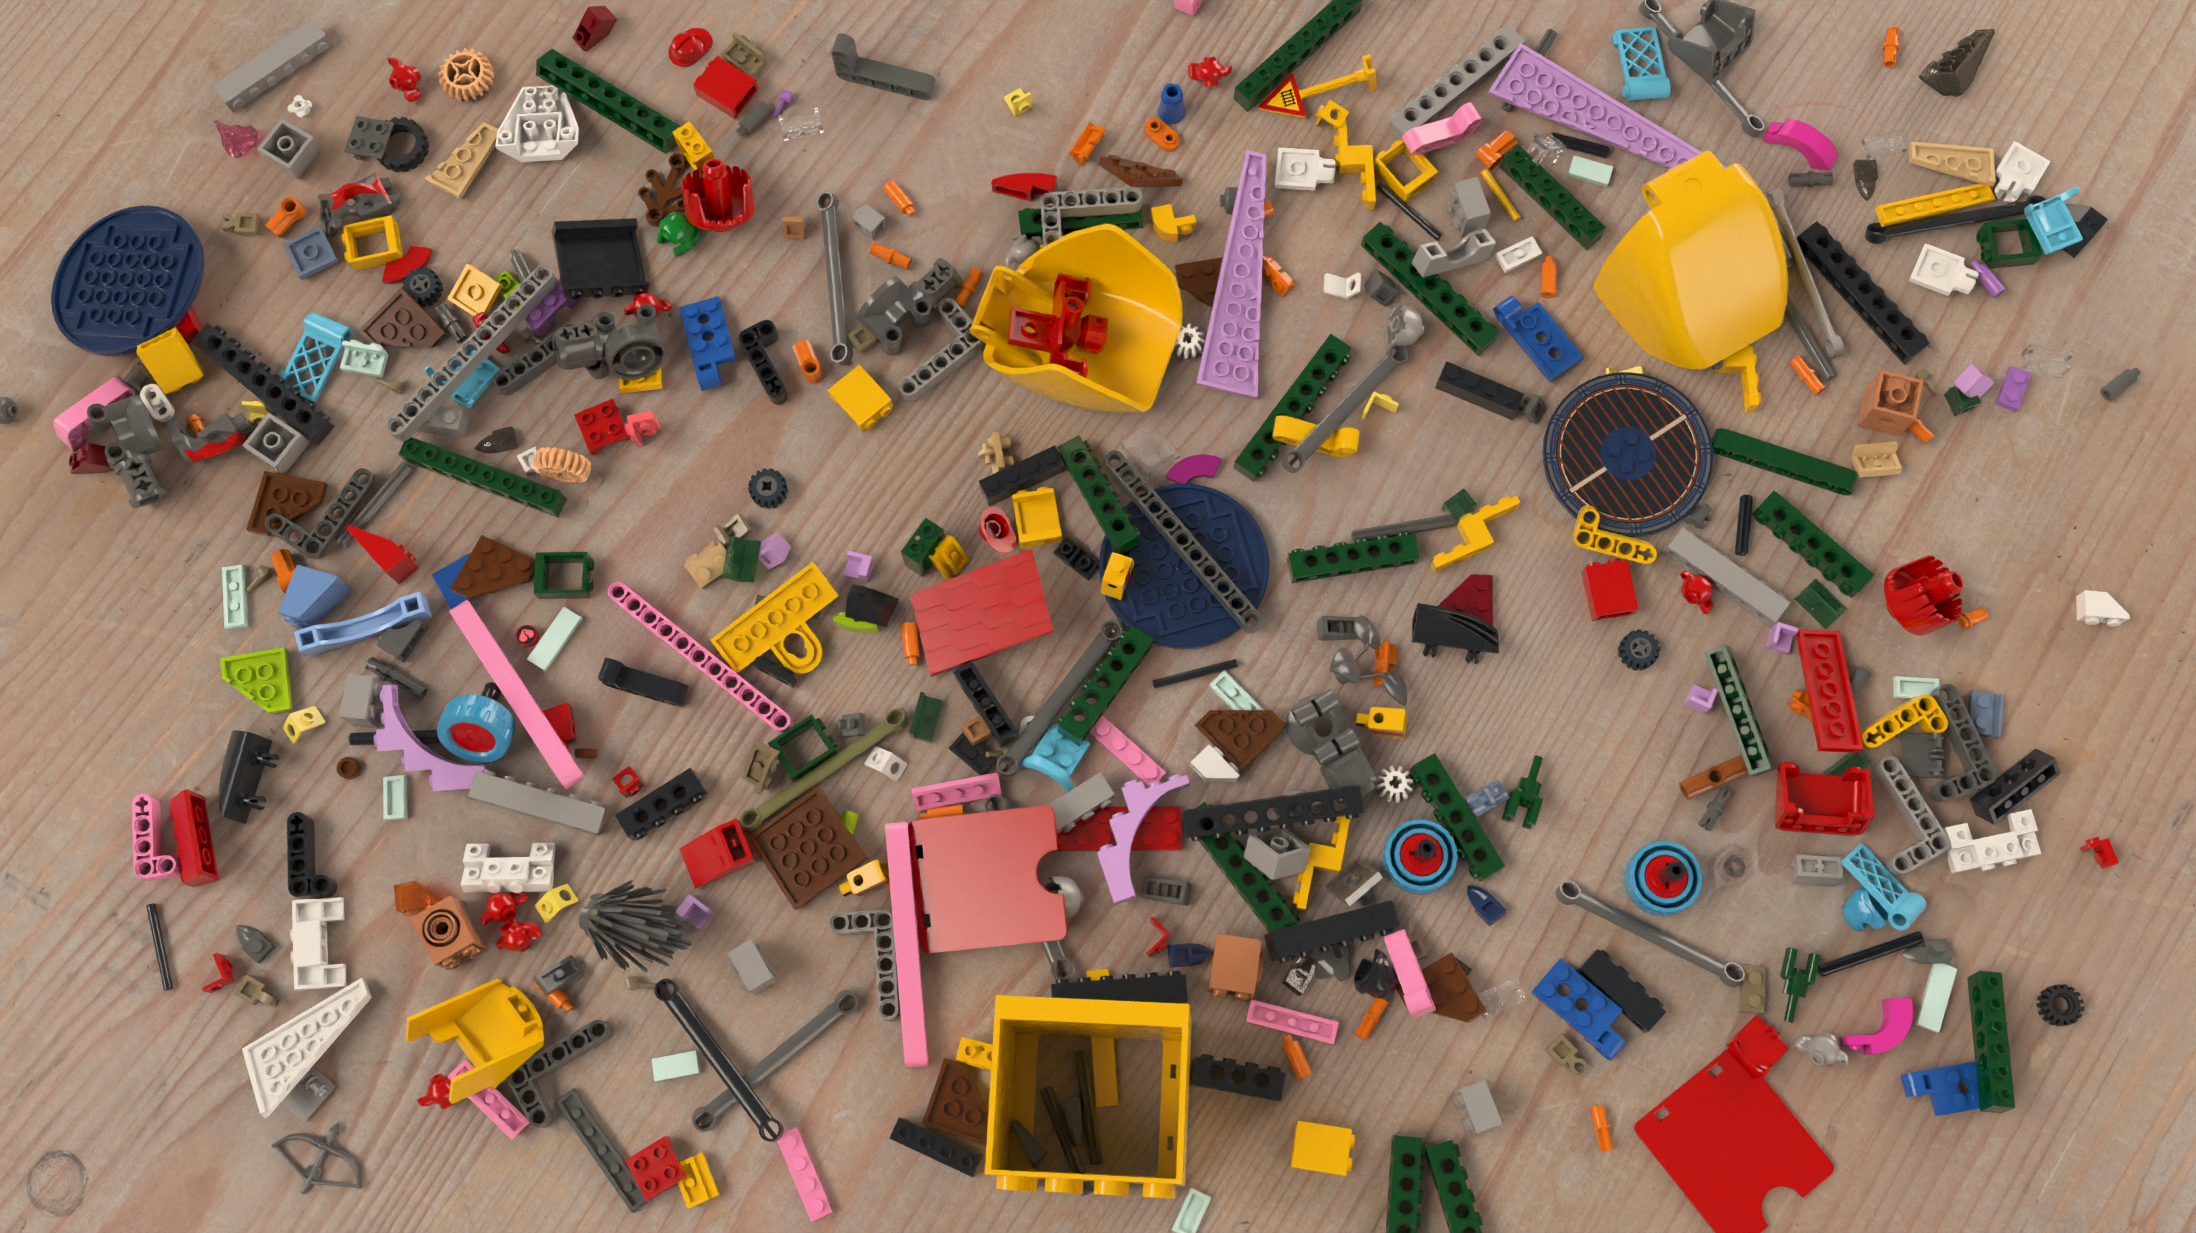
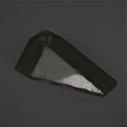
(1958, 67)

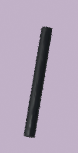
(1408, 211)
(1195, 673)
(159, 947)

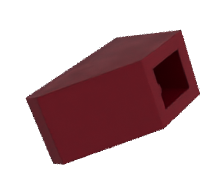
(594, 27)
(89, 460)

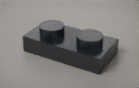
(768, 667)
(971, 755)

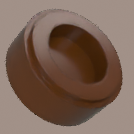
(585, 753)
(348, 768)

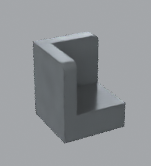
(1381, 288)

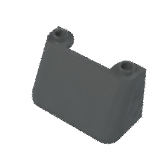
(1716, 40)

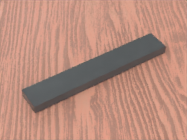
(601, 1148)

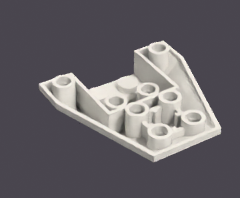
(538, 126)

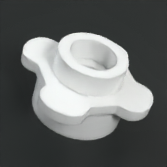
(301, 111)

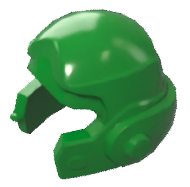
(678, 230)

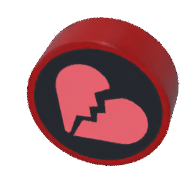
(527, 635)

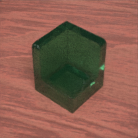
(1960, 402)
(1460, 504)

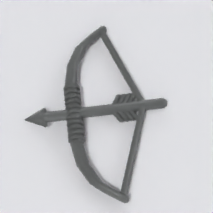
(314, 1170)

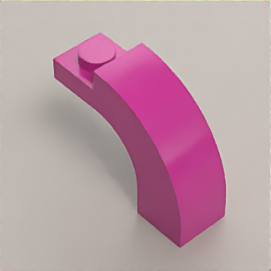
(1804, 138)
(1894, 1027)

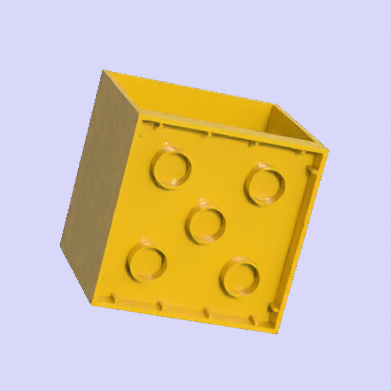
(1013, 1082)

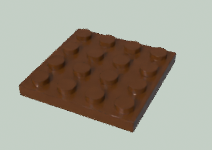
(807, 848)

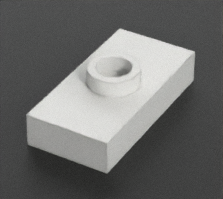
(1518, 254)

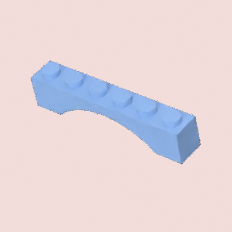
(331, 636)

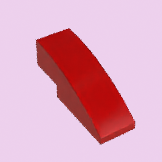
(1024, 185)

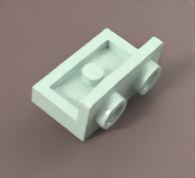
(364, 358)

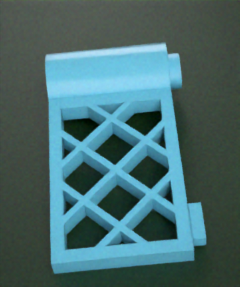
(1641, 86)
(323, 331)
(1903, 906)

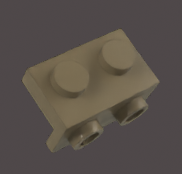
(744, 55)
(760, 766)

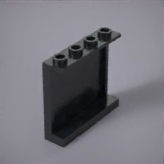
(599, 258)

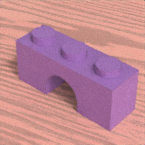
(542, 318)

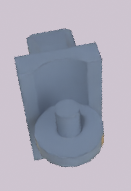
(1486, 798)

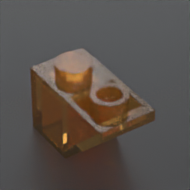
(414, 897)

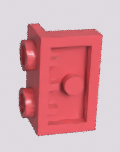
(641, 424)

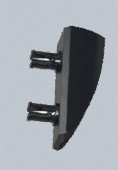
(1452, 629)
(241, 774)

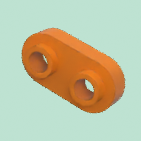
(1160, 134)

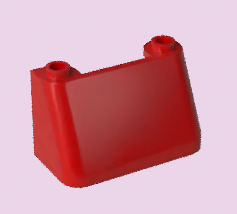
(1823, 801)

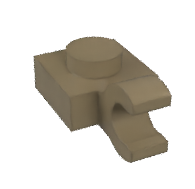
(254, 990)

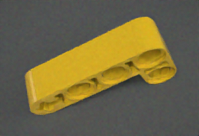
(1293, 431)
(1615, 539)
(1897, 724)

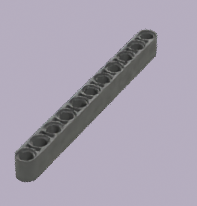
(1184, 551)

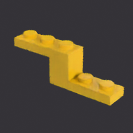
(1355, 160)
(1744, 363)
(1474, 533)
(1323, 859)

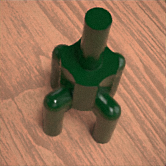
(1526, 796)
(1797, 979)

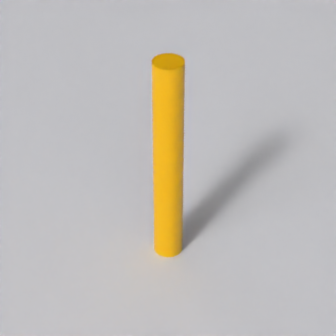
(1500, 195)

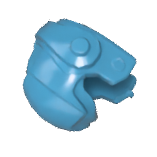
(1862, 910)

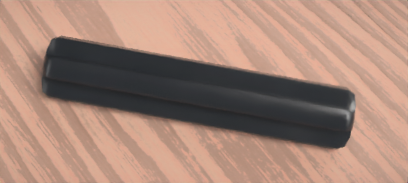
(1582, 145)
(1743, 526)

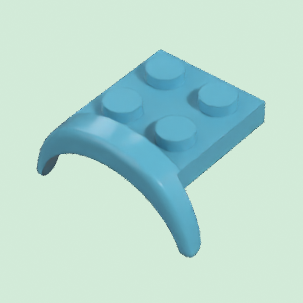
(2053, 222)
(474, 385)
(1056, 757)

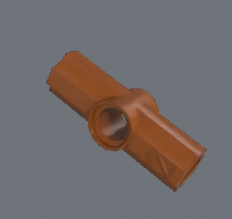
(1701, 782)

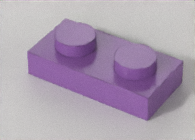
(2013, 388)

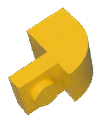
(1167, 227)

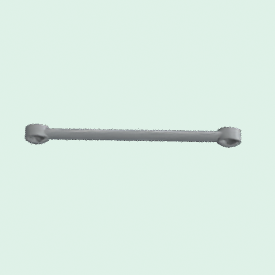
(1833, 343)

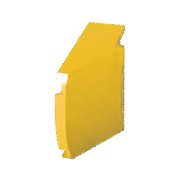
(493, 1028)

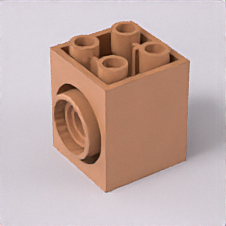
(1890, 403)
(448, 933)
(1235, 967)

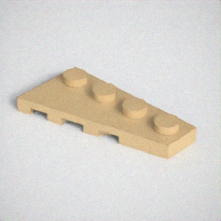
(1960, 161)
(462, 167)

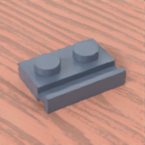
(1986, 712)

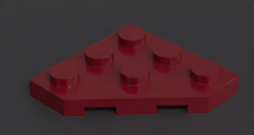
(1473, 598)

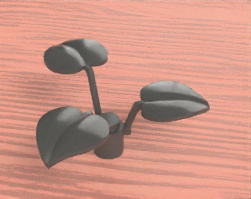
(1349, 671)

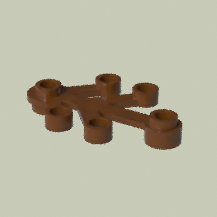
(664, 194)

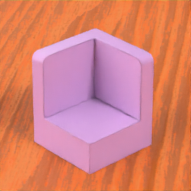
(1973, 381)
(773, 550)
(859, 566)
(1781, 637)
(1700, 699)
(694, 911)

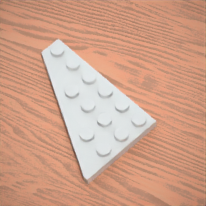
(289, 1051)

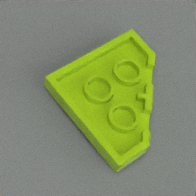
(261, 678)

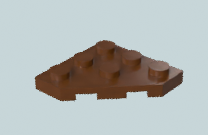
(1139, 173)
(1200, 278)
(402, 324)
(284, 496)
(492, 569)
(1240, 733)
(1450, 990)
(957, 1104)

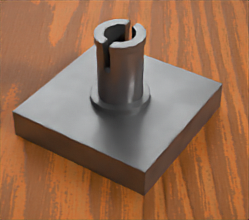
(1354, 883)

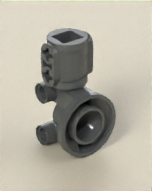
(896, 302)
(630, 351)
(136, 441)
(1338, 750)

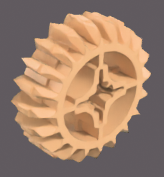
(466, 68)
(561, 465)

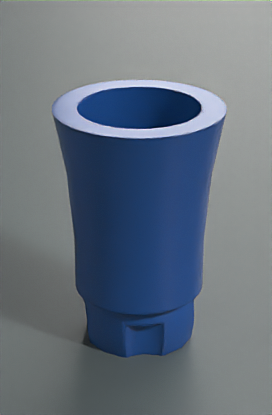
(1171, 107)

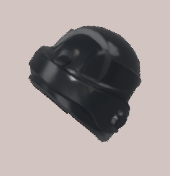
(1376, 978)

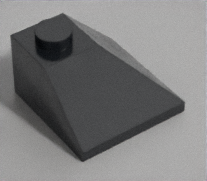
(2088, 223)
(870, 605)

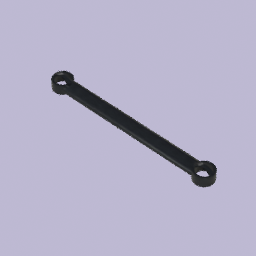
(1948, 220)
(719, 1060)

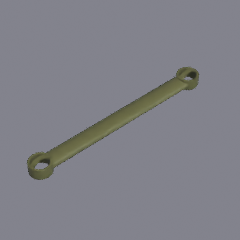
(823, 770)

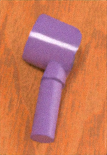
(785, 96)

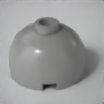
(1405, 326)
(1072, 895)

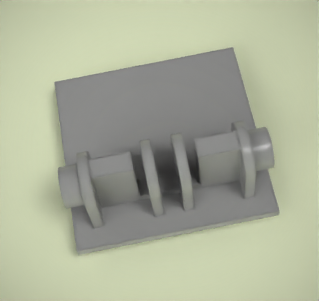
(308, 1094)

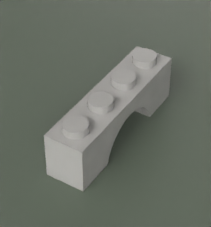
(1474, 248)

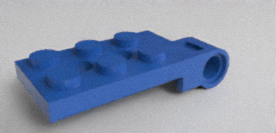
(1535, 321)
(708, 354)
(1594, 1021)
(1943, 1087)

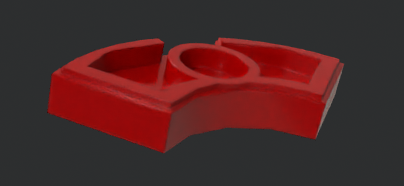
(396, 270)

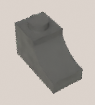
(402, 641)

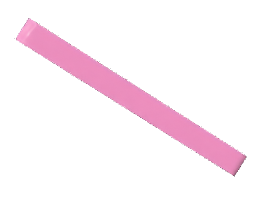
(693, 650)
(517, 694)
(906, 946)

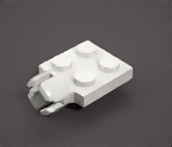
(1302, 169)
(2019, 172)
(1942, 271)

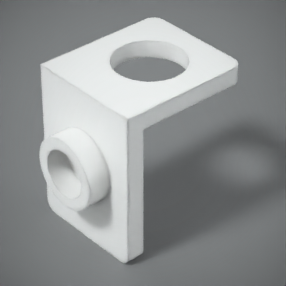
(1341, 286)
(882, 760)

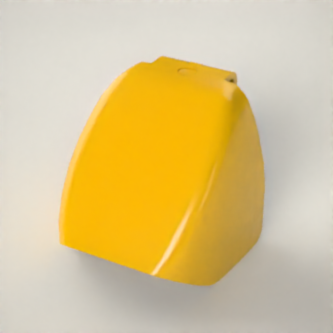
(1699, 267)
(1127, 288)

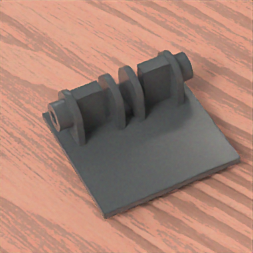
(368, 138)
(1923, 754)

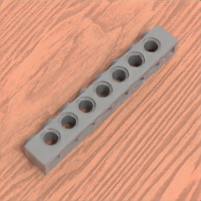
(1505, 38)

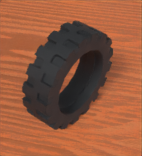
(416, 155)

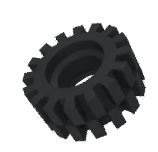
(2071, 998)

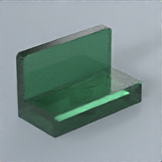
(741, 560)
(1820, 603)
(925, 718)
(1847, 761)

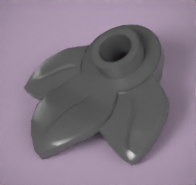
(1330, 964)

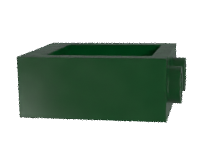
(2028, 239)
(917, 551)
(542, 574)
(792, 733)

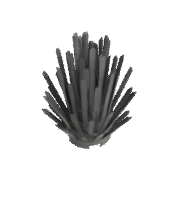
(633, 925)

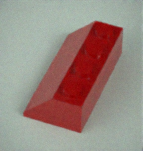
(193, 839)

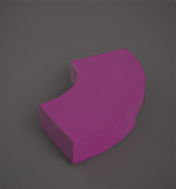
(1193, 467)

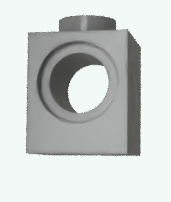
(869, 221)

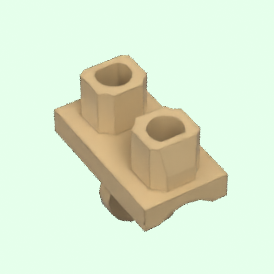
(993, 452)

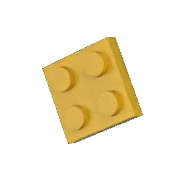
(474, 291)

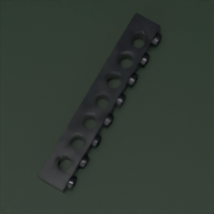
(1861, 303)
(208, 341)
(1350, 794)

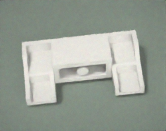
(2002, 848)
(508, 873)
(311, 944)

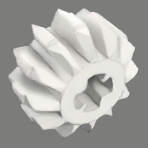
(1189, 348)
(1402, 788)

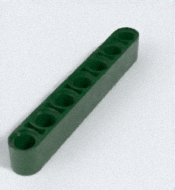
(1784, 461)

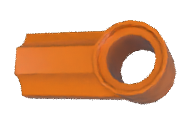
(1492, 153)
(284, 218)
(808, 361)
(284, 567)

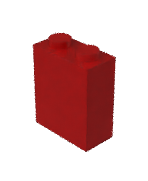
(725, 87)
(1609, 589)

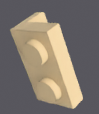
(1876, 459)
(707, 564)

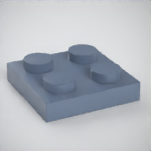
(311, 252)

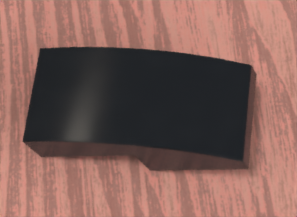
(1077, 558)

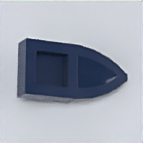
(1485, 905)
(1187, 954)

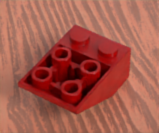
(717, 853)

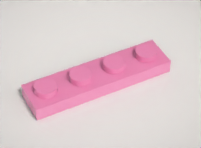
(1126, 752)
(956, 791)
(1292, 1022)
(495, 1106)
(804, 1174)

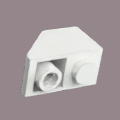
(2099, 607)
(1213, 767)

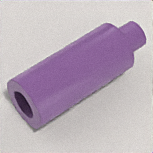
(1988, 279)

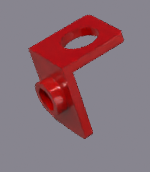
(632, 787)
(1161, 944)
(225, 969)

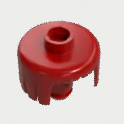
(718, 197)
(1923, 596)

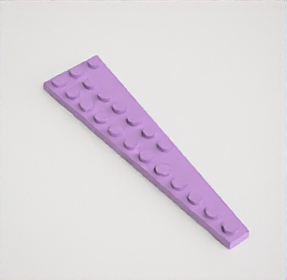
(1560, 96)
(1233, 332)

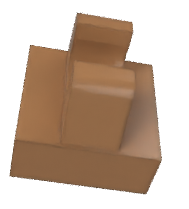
(793, 227)
(976, 730)

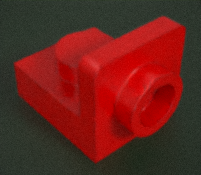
(2103, 852)

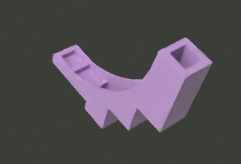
(417, 756)
(1115, 859)

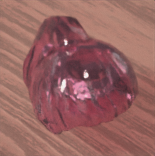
(237, 138)

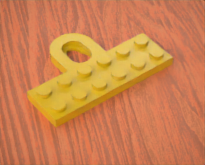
(774, 619)

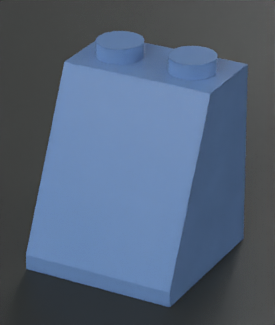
(311, 596)

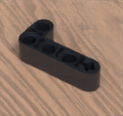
(765, 365)
(618, 676)
(306, 855)

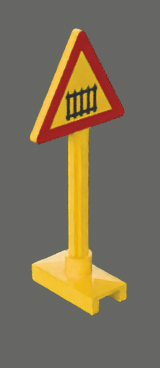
(1288, 99)

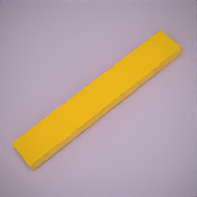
(1934, 204)
(1104, 1061)

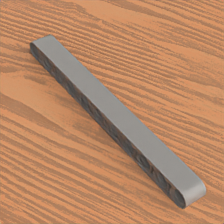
(471, 363)

